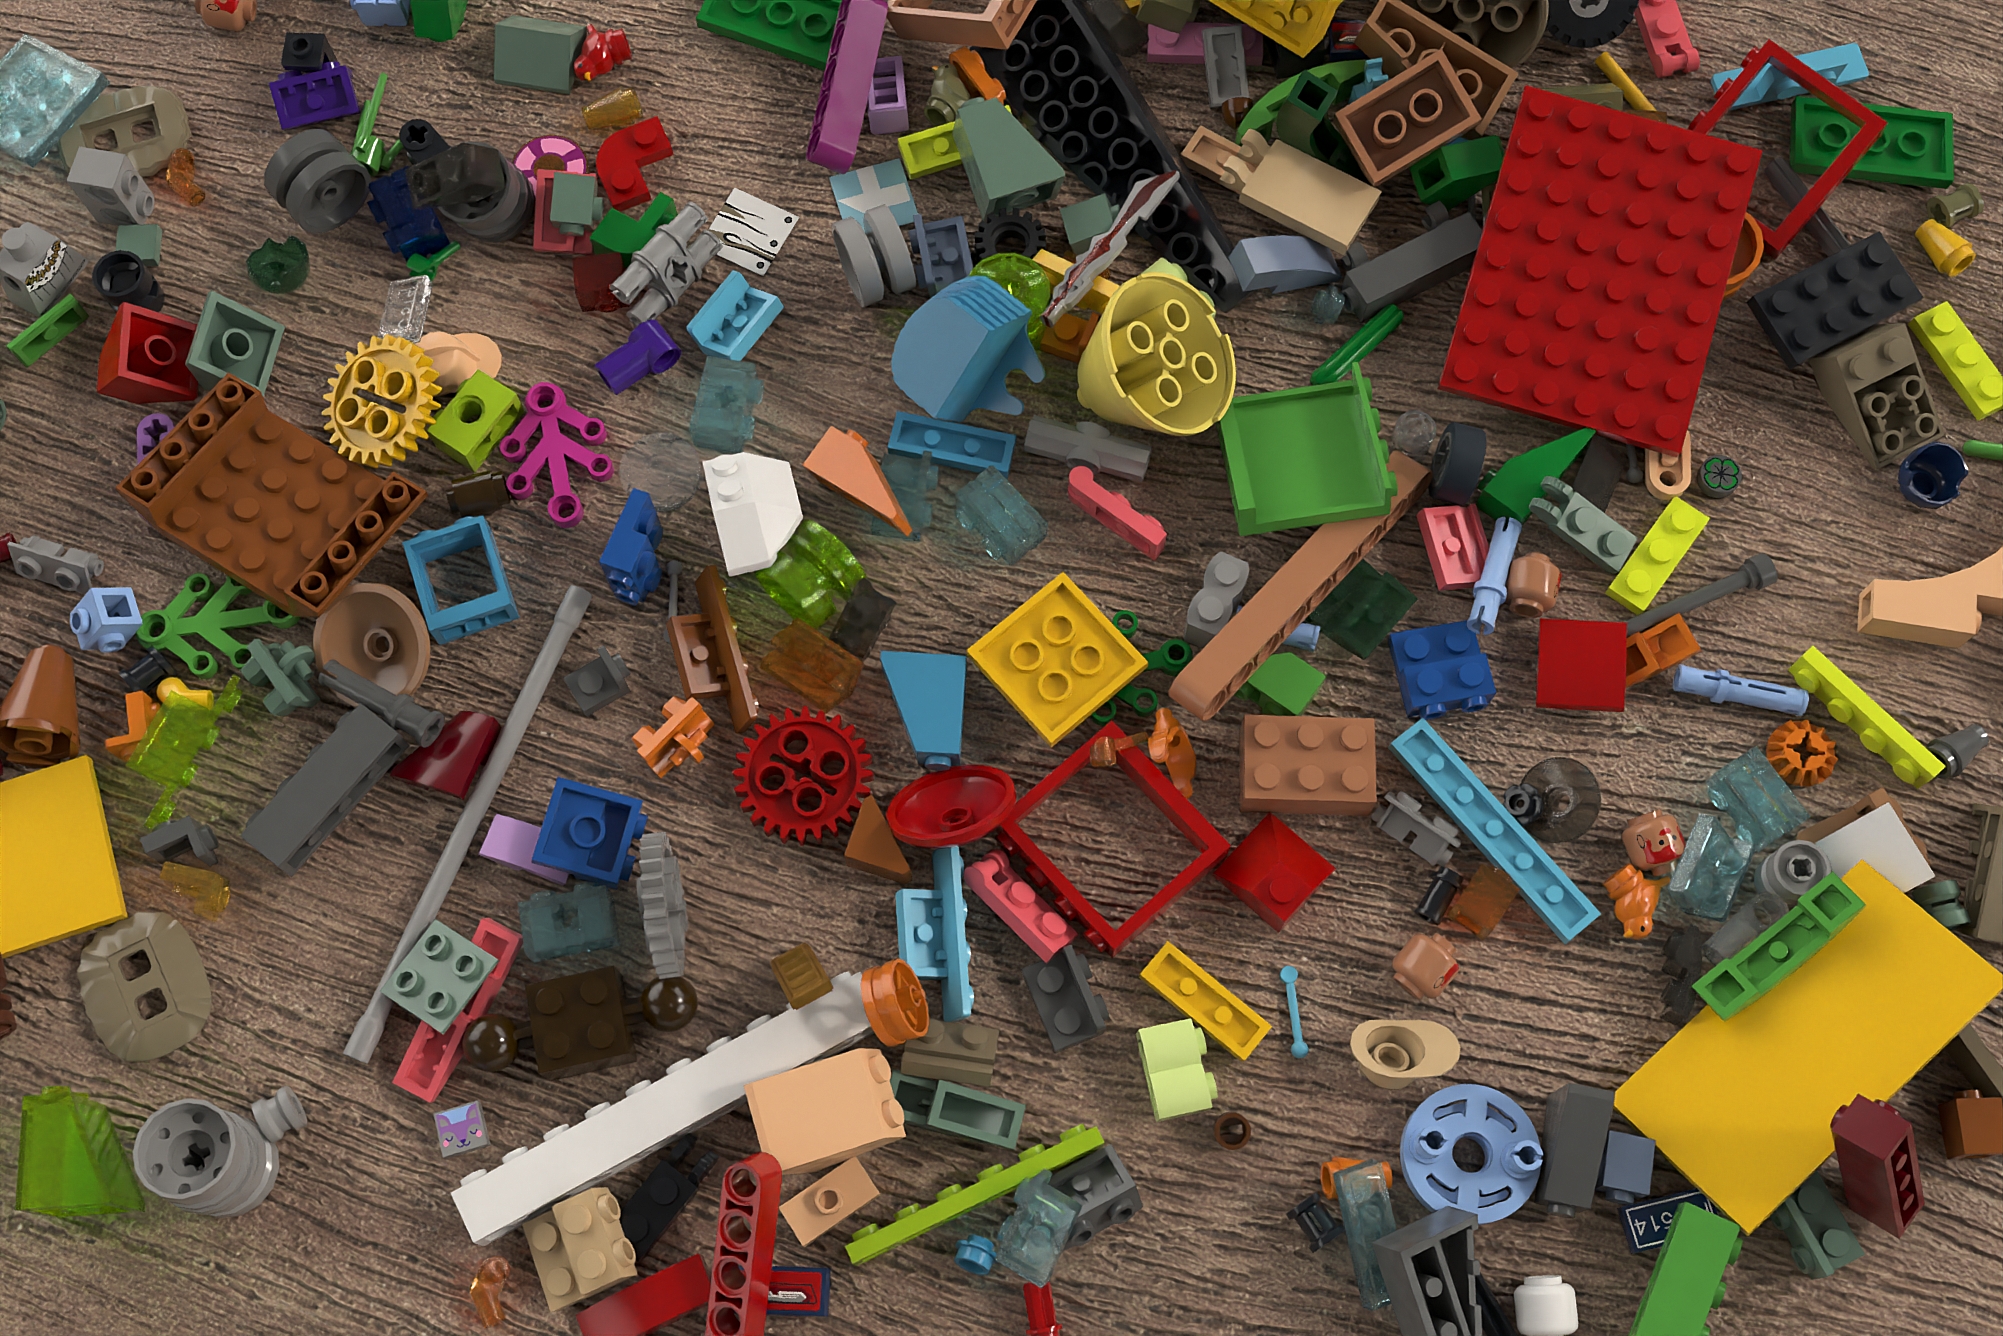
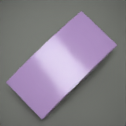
(513, 845)

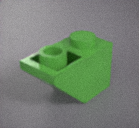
(1283, 685)

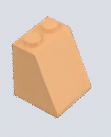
(826, 1111)

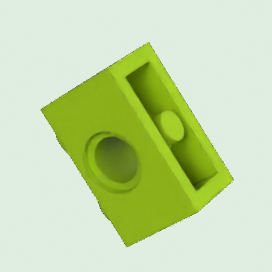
(475, 441)

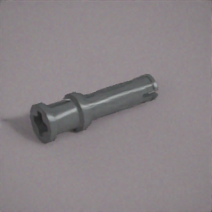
(397, 711)

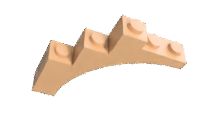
(1934, 609)

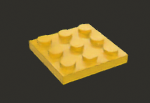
(1057, 659)

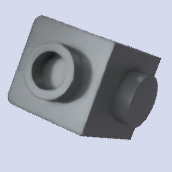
(178, 837)

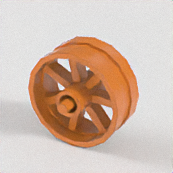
(894, 1002)

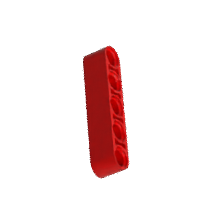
(750, 1249)

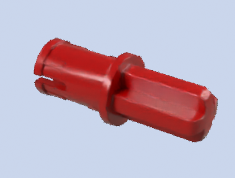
(1040, 1310)

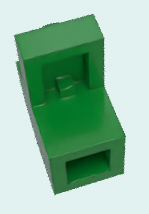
(626, 235)

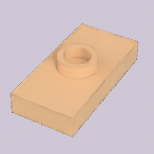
(829, 1201)

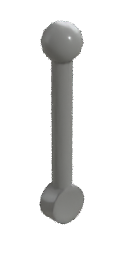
(674, 569)

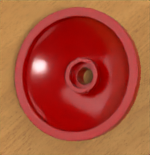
(951, 806)

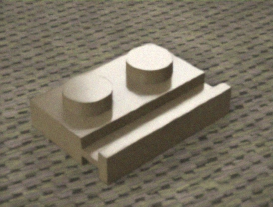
(952, 1053)

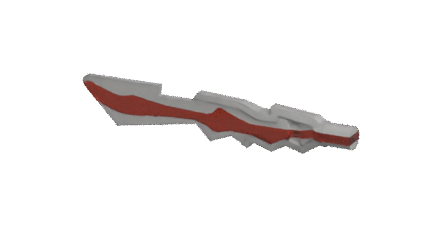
(1106, 247)

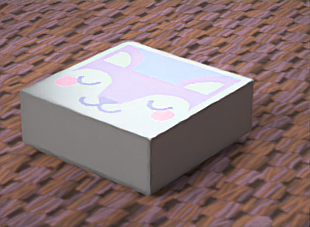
(461, 1129)

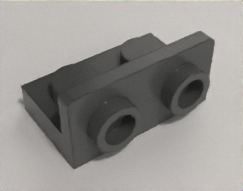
(1065, 999)
(1103, 1189)

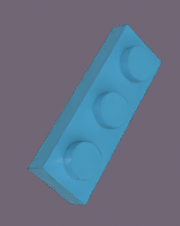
(951, 443)

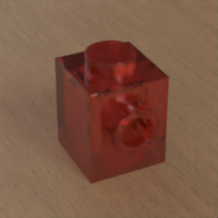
(593, 281)

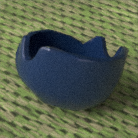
(1932, 475)

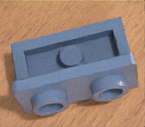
(942, 251)

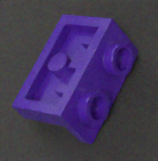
(314, 96)

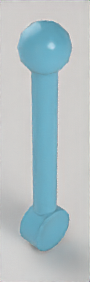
(1288, 976)

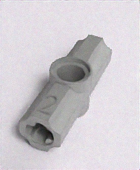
(1087, 446)

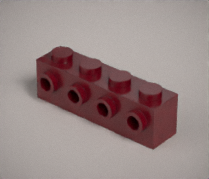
(1878, 1163)

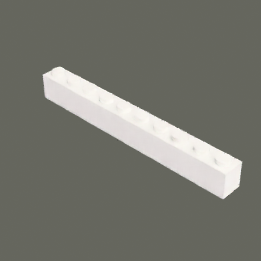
(658, 1112)

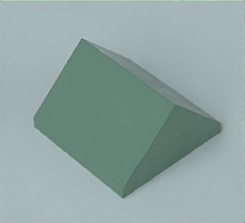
(537, 53)
(233, 342)

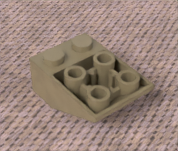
(1879, 393)

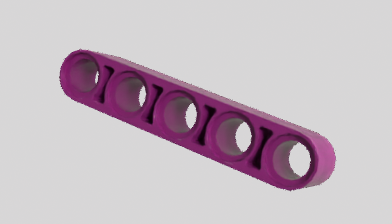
(846, 84)

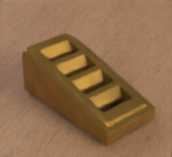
(801, 976)

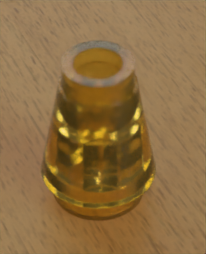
(613, 109)

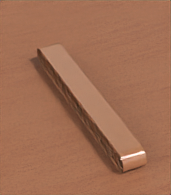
(1290, 598)

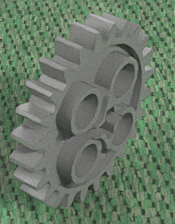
(662, 905)

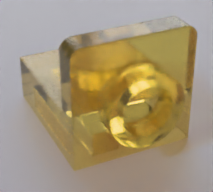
(194, 883)

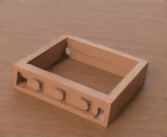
(991, 29)

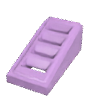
(889, 92)

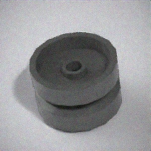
(317, 181)

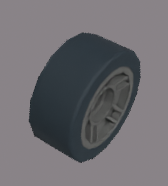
(1457, 463)

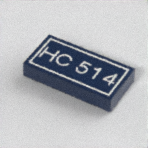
(1649, 1221)

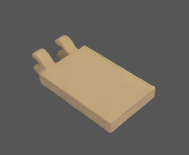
(1300, 191)

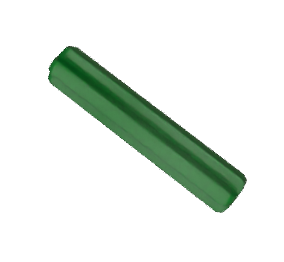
(1358, 346)

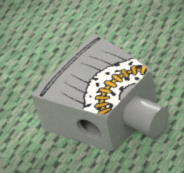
(37, 268)

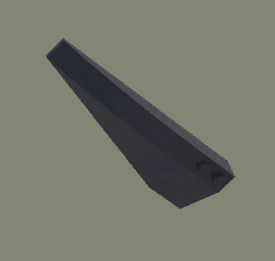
(1099, 125)

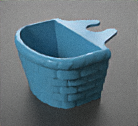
(962, 348)

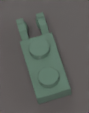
(1584, 525)

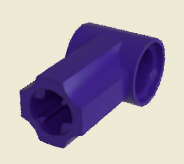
(645, 352)

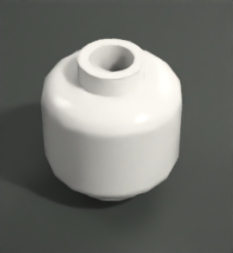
(1545, 1306)

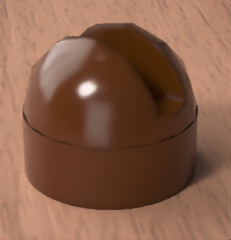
(1235, 110)
(1232, 1140)

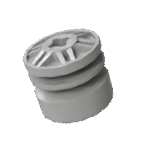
(172, 1149)

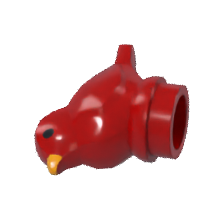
(601, 53)

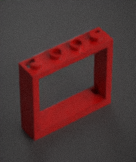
(1870, 124)
(1163, 795)

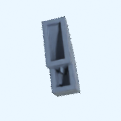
(1283, 263)

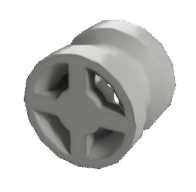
(279, 1114)

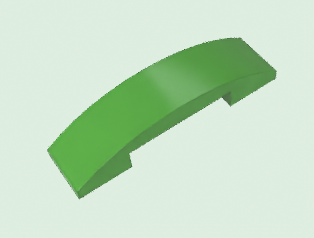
(1264, 113)
(1781, 948)

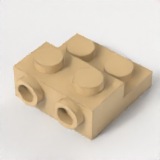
(580, 1248)

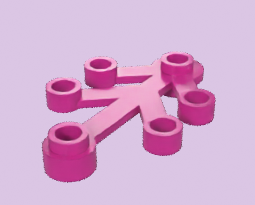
(554, 448)

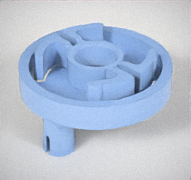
(1509, 1162)

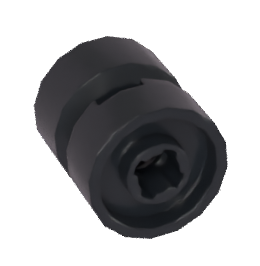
(125, 278)

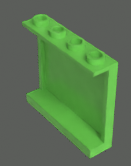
(1306, 456)

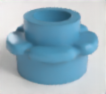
(975, 1255)

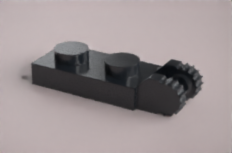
(663, 1197)

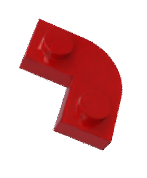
(622, 157)

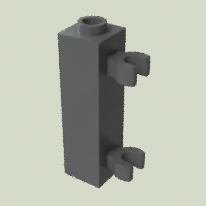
(1411, 267)

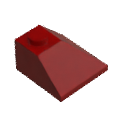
(147, 358)
(1274, 872)

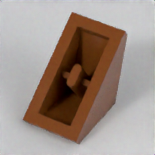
(874, 846)

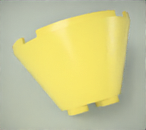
(1158, 359)

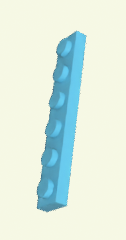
(1494, 830)

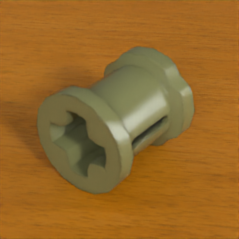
(1962, 203)

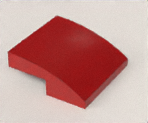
(1581, 665)

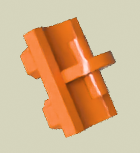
(676, 739)

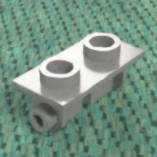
(42, 561)
(1432, 836)

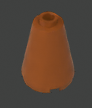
(41, 710)

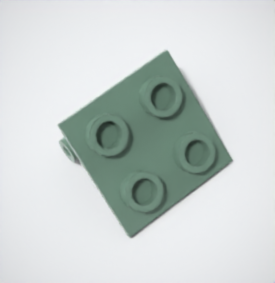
(439, 976)

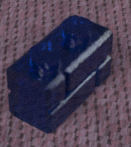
(409, 228)

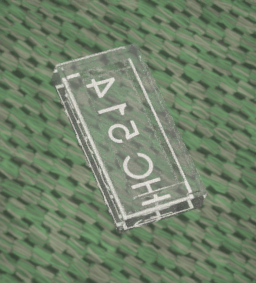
(406, 308)

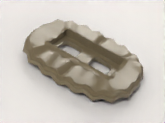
(119, 114)
(174, 969)

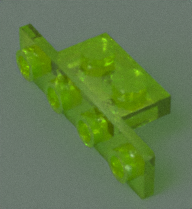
(173, 742)

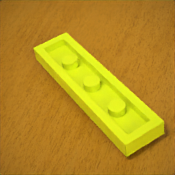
(1865, 717)

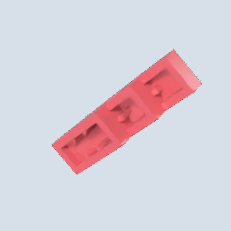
(434, 1055)

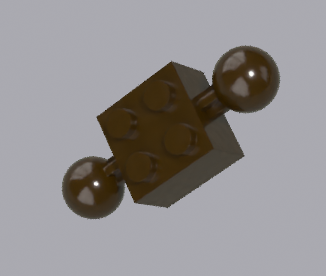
(579, 1023)

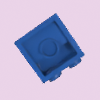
(630, 554)
(1441, 670)
(590, 833)

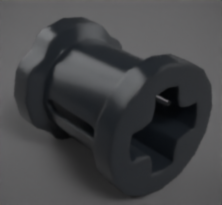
(148, 671)
(1315, 1206)

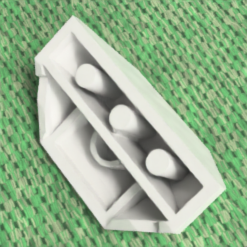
(752, 508)

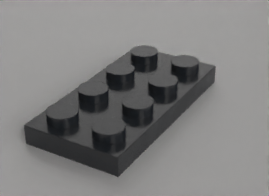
(1834, 300)

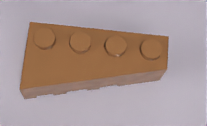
(1408, 37)

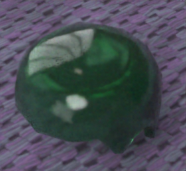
(279, 266)

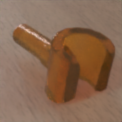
(1103, 750)

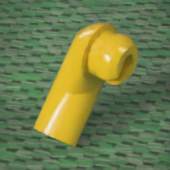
(202, 697)

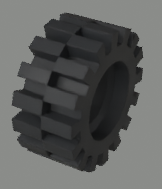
(1009, 227)

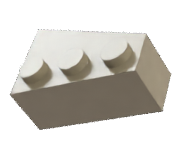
(1985, 892)

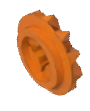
(1788, 762)

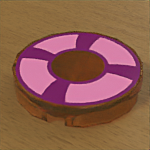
(550, 153)

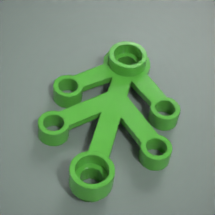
(207, 623)

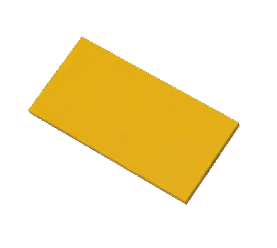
(55, 858)
(1754, 1096)

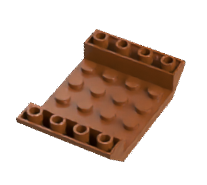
(267, 500)

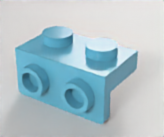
(733, 318)

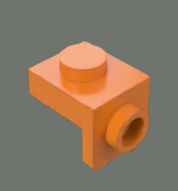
(140, 714)

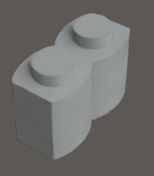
(1217, 599)

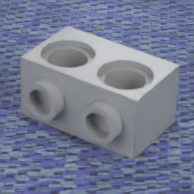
(110, 187)

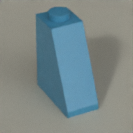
(929, 702)

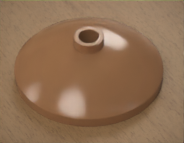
(355, 636)

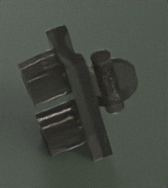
(862, 620)

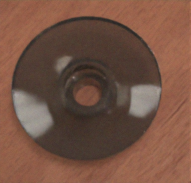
(1554, 780)

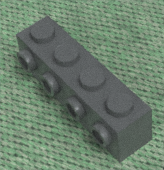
(324, 789)

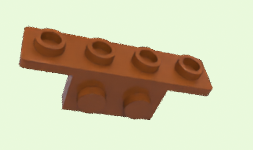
(710, 654)

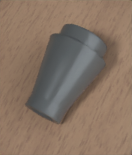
(1958, 749)

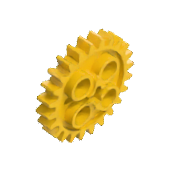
(392, 371)

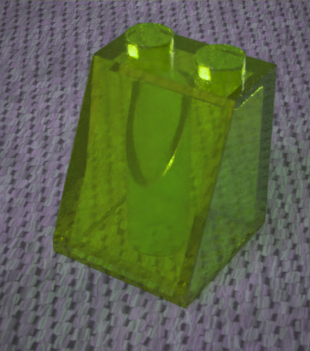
(72, 1158)

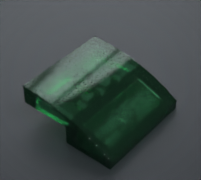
(1362, 609)

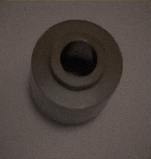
(478, 494)

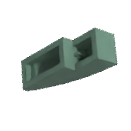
(957, 1110)

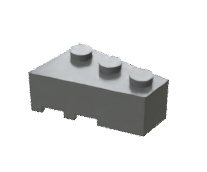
(1432, 1274)

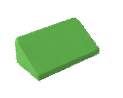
(48, 331)

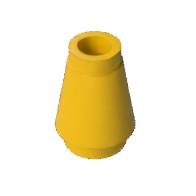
(1945, 248)

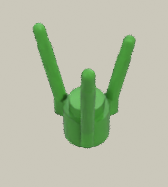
(366, 147)

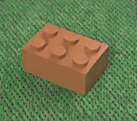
(1407, 118)
(1307, 765)

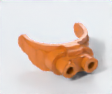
(1172, 745)

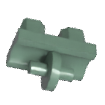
(288, 672)

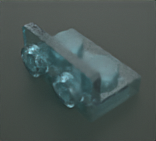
(910, 483)
(1710, 870)
(1038, 1229)

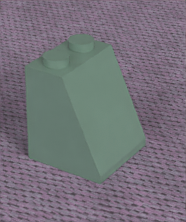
(1003, 159)

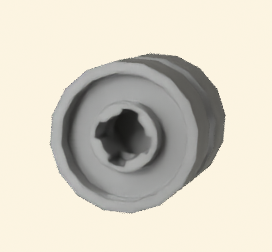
(1792, 871)

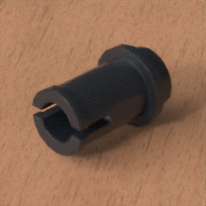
(1439, 895)

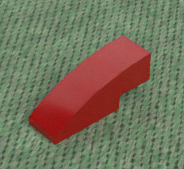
(650, 1302)

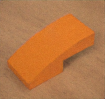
(1659, 649)

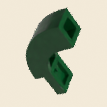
(1306, 125)

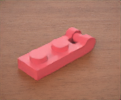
(1664, 34)
(1116, 513)
(1019, 905)

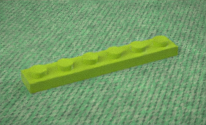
(955, 1201)

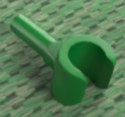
(422, 266)

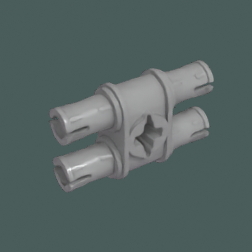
(666, 265)

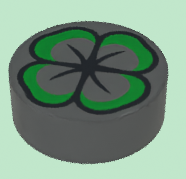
(1719, 476)

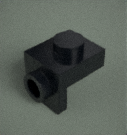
(306, 52)

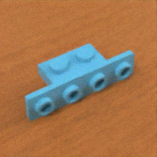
(1837, 64)
(934, 933)

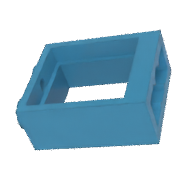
(472, 615)

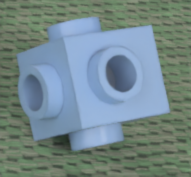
(105, 619)

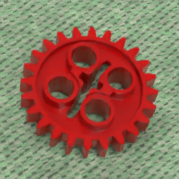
(781, 806)

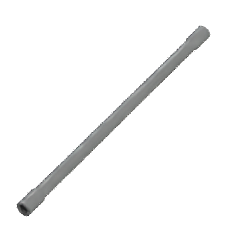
(566, 621)

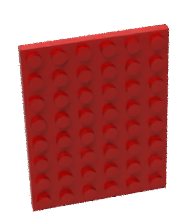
(1600, 271)

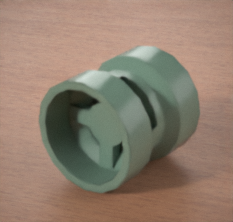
(1949, 915)

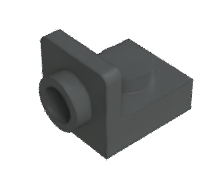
(599, 682)

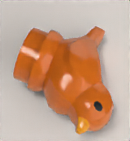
(1634, 899)

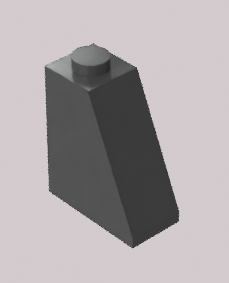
(1572, 1148)

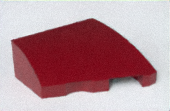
(453, 757)

